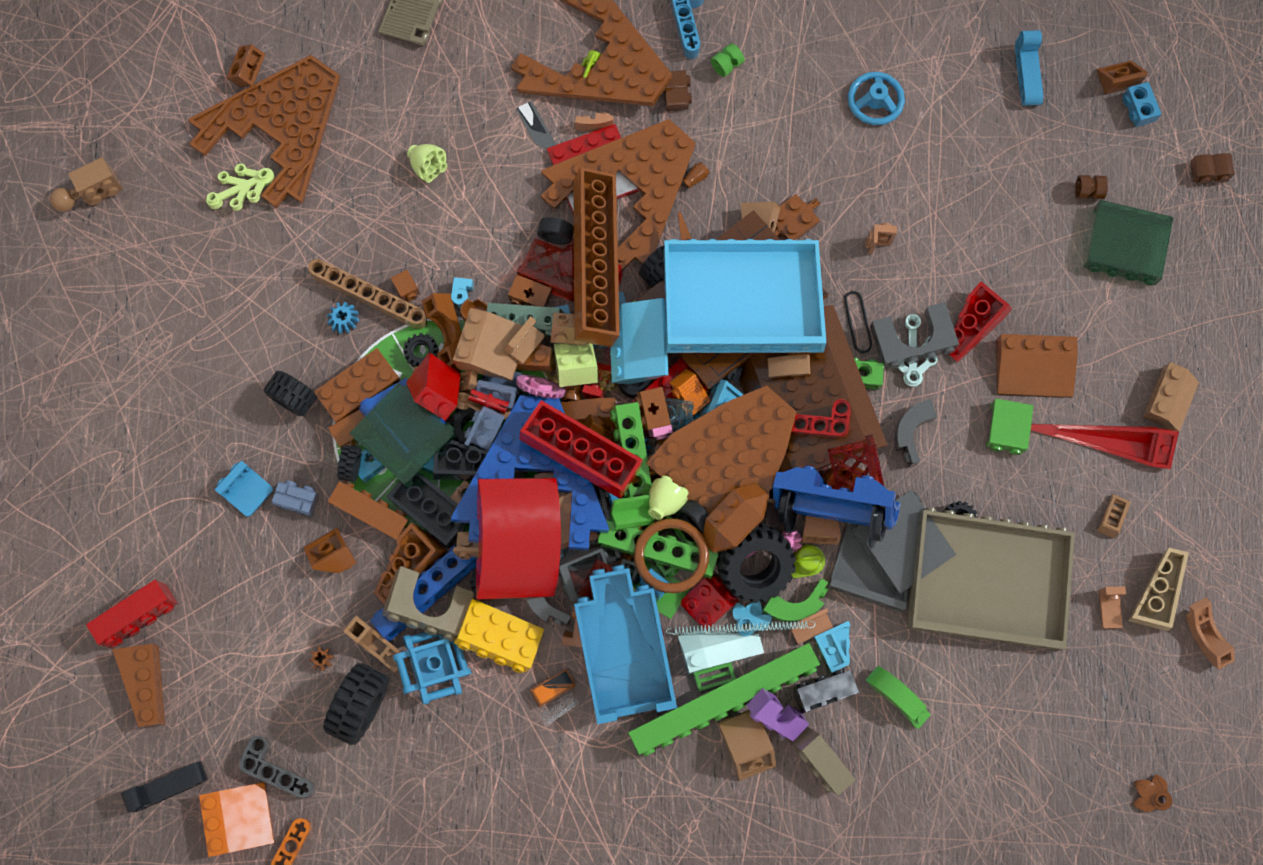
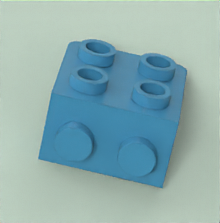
(244, 488)

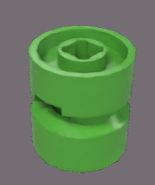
(727, 60)

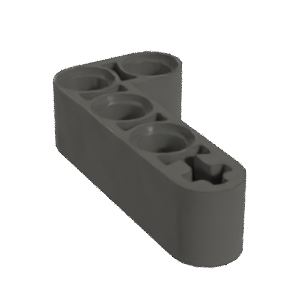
(278, 772)

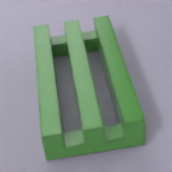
(698, 681)

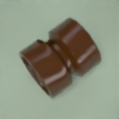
(1094, 187)

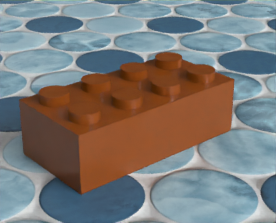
(359, 381)

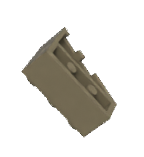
(823, 761)

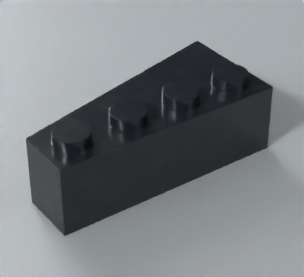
(457, 461)

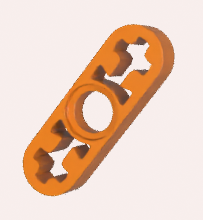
(293, 829)

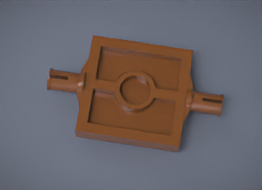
(796, 218)

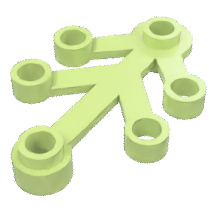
(260, 179)

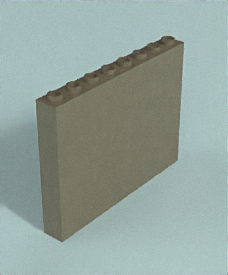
(1000, 585)

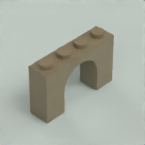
(402, 607)

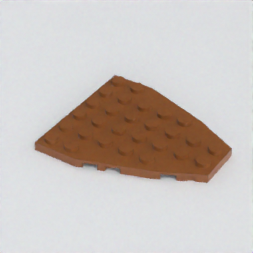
(728, 448)

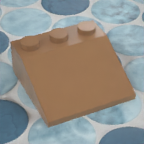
(484, 343)

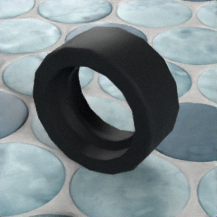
(555, 230)
(694, 514)

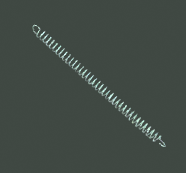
(742, 627)

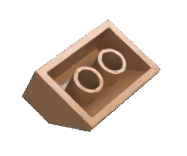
(1171, 397)

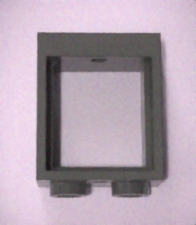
(570, 592)

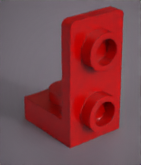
(594, 391)

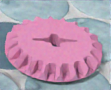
(540, 386)

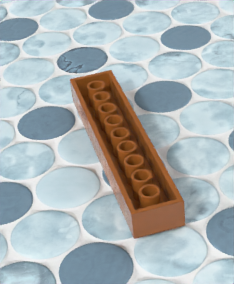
(595, 258)

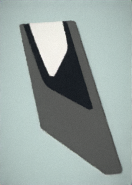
(535, 125)

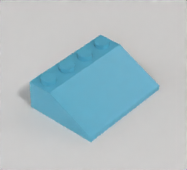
(642, 344)

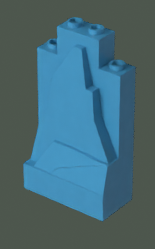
(623, 647)

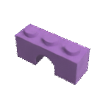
(767, 709)

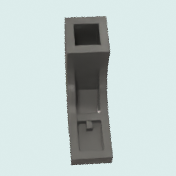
(914, 417)
(545, 611)

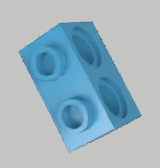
(1146, 104)

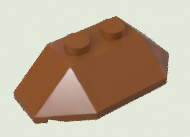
(735, 517)

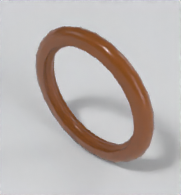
(671, 587)

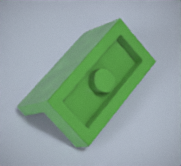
(631, 512)

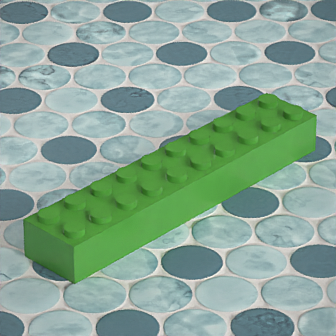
(719, 701)

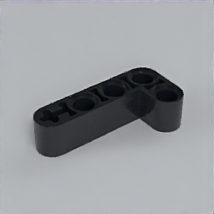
(144, 796)

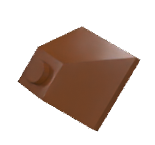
(330, 553)

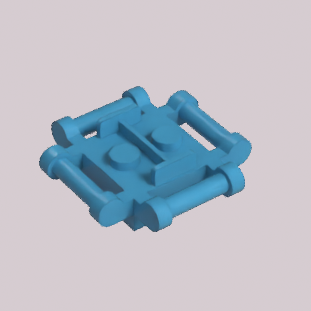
(431, 666)

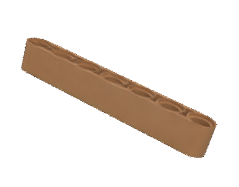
(361, 288)

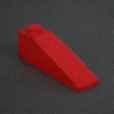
(978, 318)

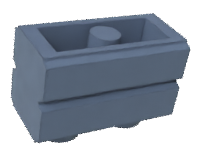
(295, 498)

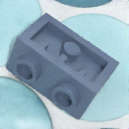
(484, 429)

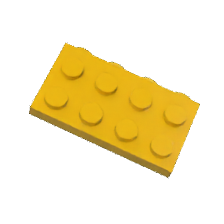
(499, 636)

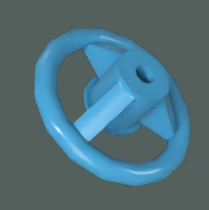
(876, 98)

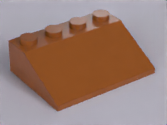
(1036, 365)

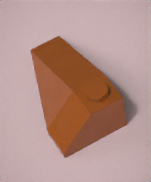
(582, 408)
(414, 551)

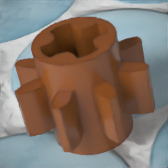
(316, 655)

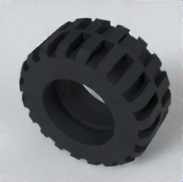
(767, 582)
(356, 703)

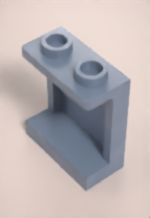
(500, 388)

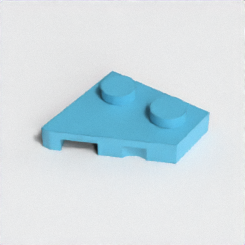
(835, 646)

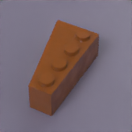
(143, 682)

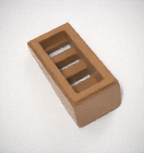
(1110, 527)

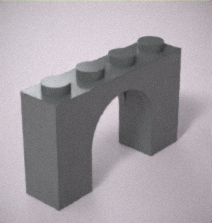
(894, 352)

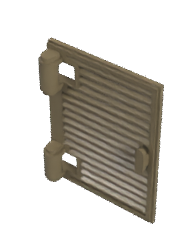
(408, 16)

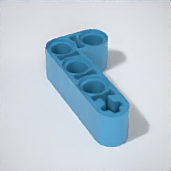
(687, 23)
(1029, 67)

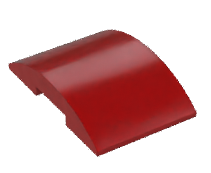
(518, 538)

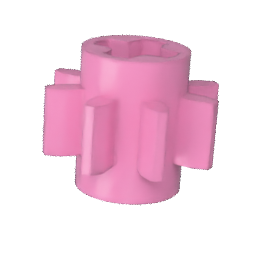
(793, 539)

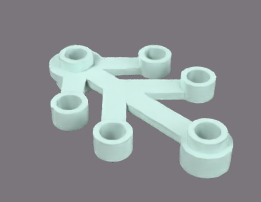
(912, 369)

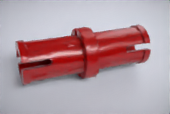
(488, 401)

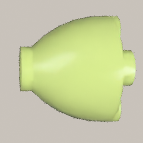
(427, 161)
(665, 498)

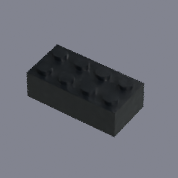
(428, 508)

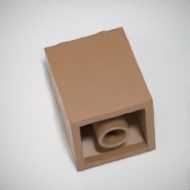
(747, 745)

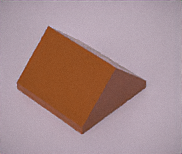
(1121, 76)

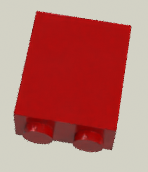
(435, 386)

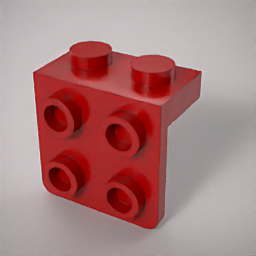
(709, 601)

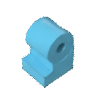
(460, 290)

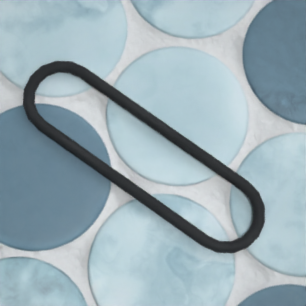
(850, 322)

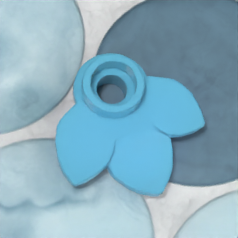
(750, 614)

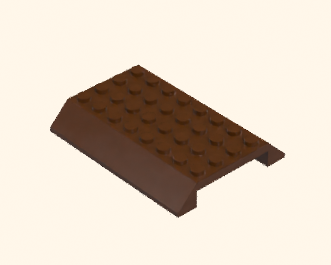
(831, 378)

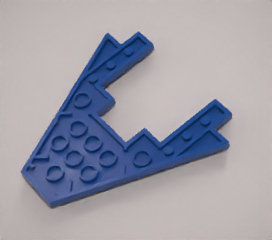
(512, 454)

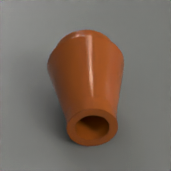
(697, 174)

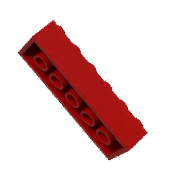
(580, 449)

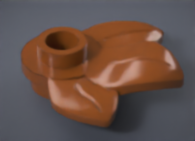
(1150, 793)

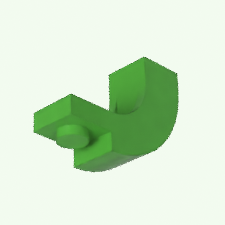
(786, 611)
(899, 695)

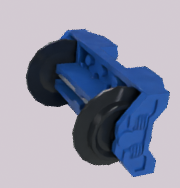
(805, 493)

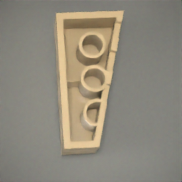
(1161, 595)

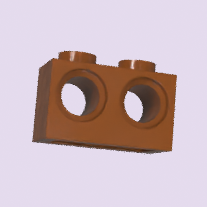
(245, 65)

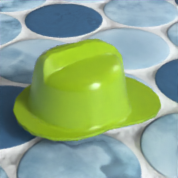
(809, 561)

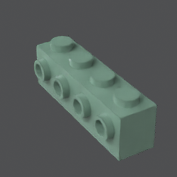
(521, 313)

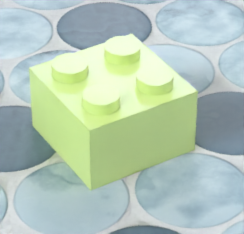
(575, 364)

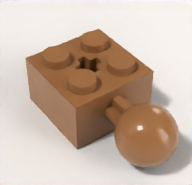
(91, 183)

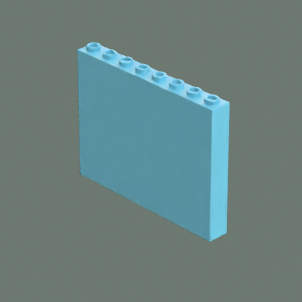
(743, 296)

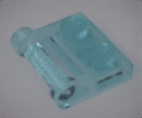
(676, 413)

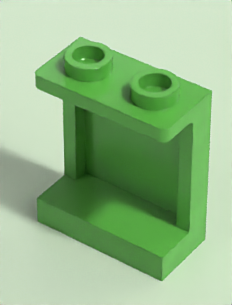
(1010, 426)

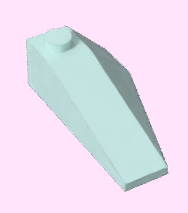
(716, 649)

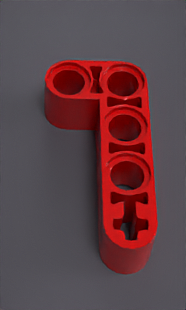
(830, 422)

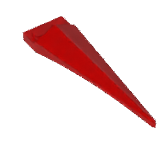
(1141, 444)

